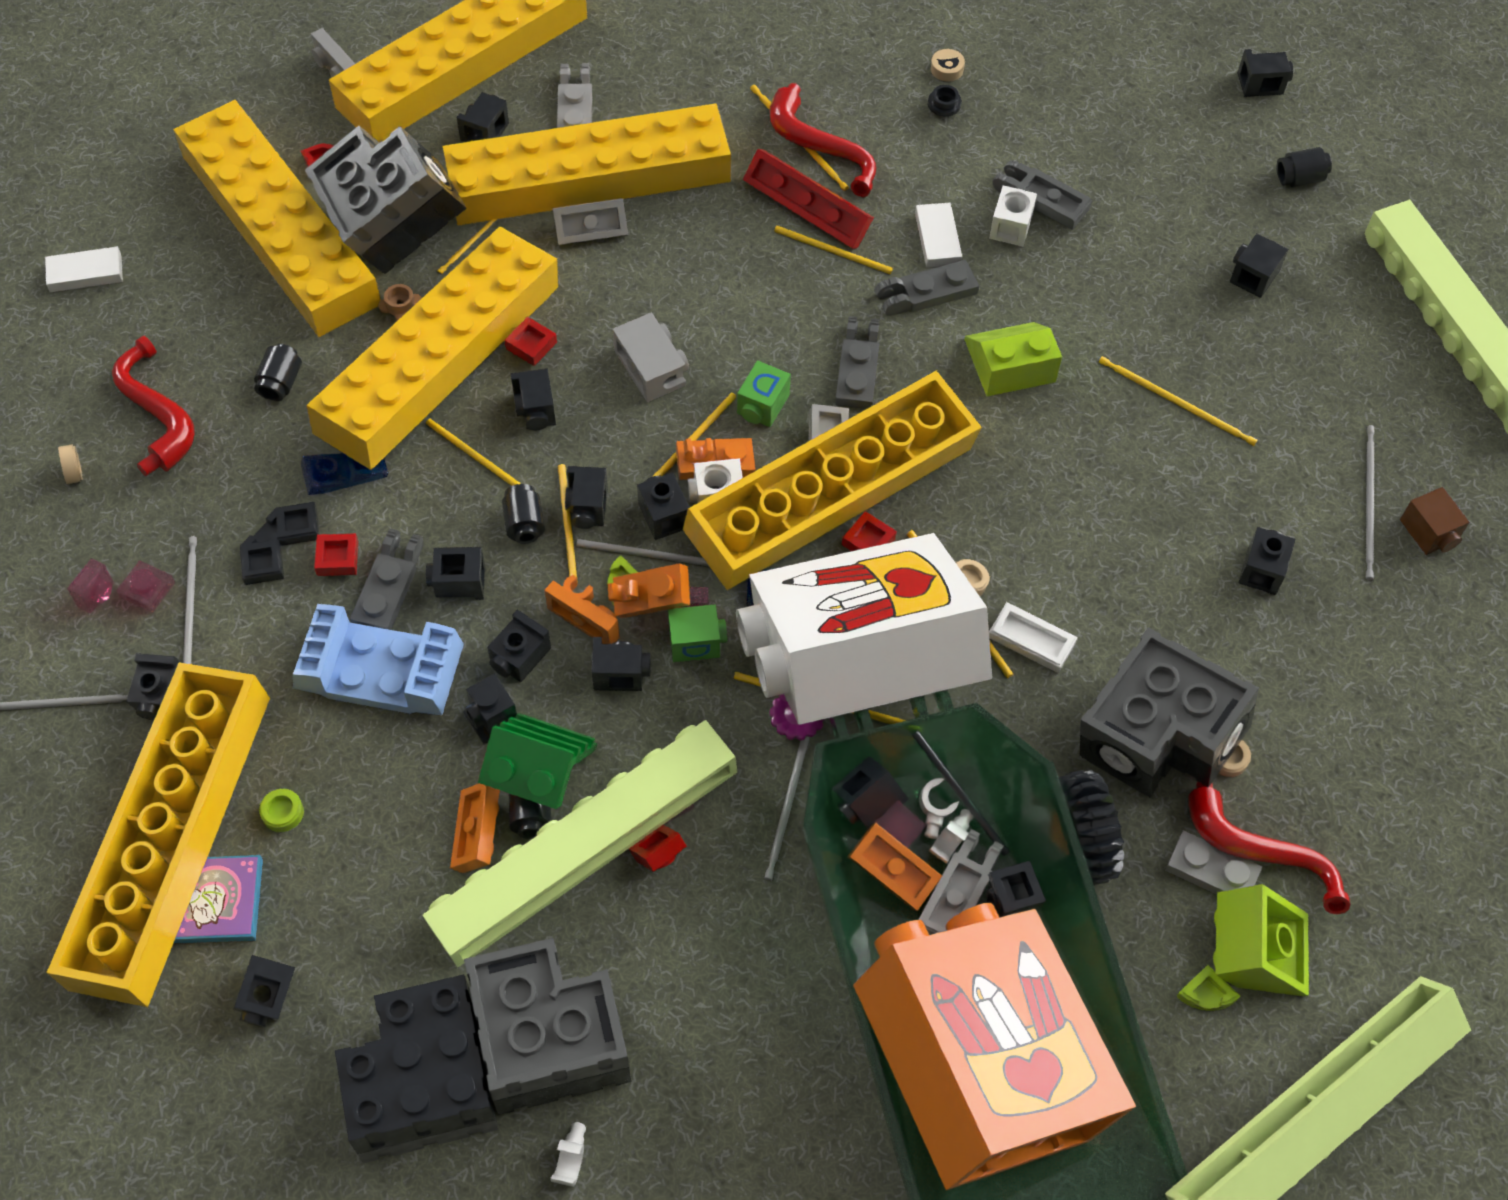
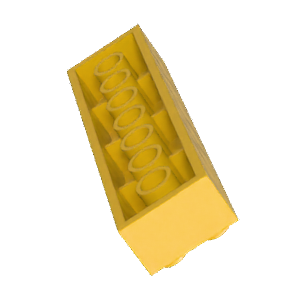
(446, 59)
(589, 163)
(278, 218)
(433, 348)
(830, 479)
(160, 836)

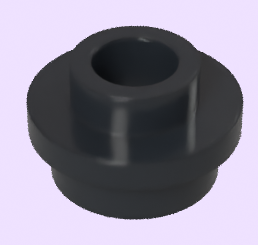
(944, 101)

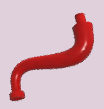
(783, 120)
(180, 428)
(1209, 820)

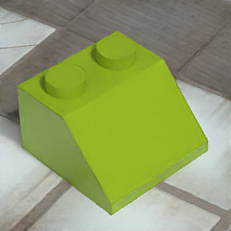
(1015, 357)
(1261, 941)

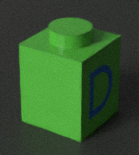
(763, 394)
(696, 633)

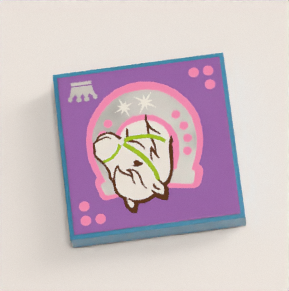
(224, 901)

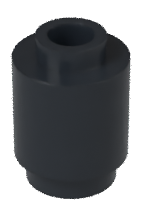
(1304, 167)
(277, 372)
(523, 513)
(527, 816)

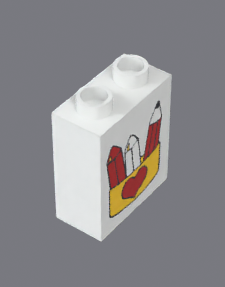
(865, 628)

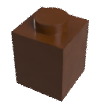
(1435, 521)

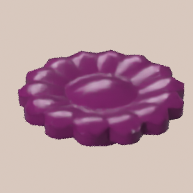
(787, 724)

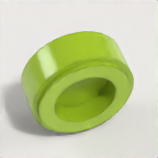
(281, 810)

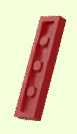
(808, 198)

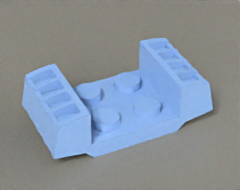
(377, 663)

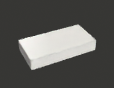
(938, 234)
(83, 269)
(1032, 637)

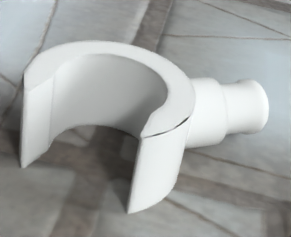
(934, 816)
(952, 836)
(570, 1156)

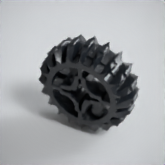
(1095, 823)

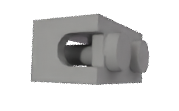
(650, 356)

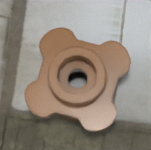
(396, 294)

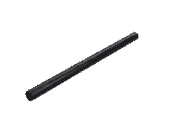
(959, 790)

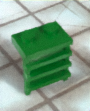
(533, 759)

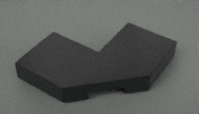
(284, 526)

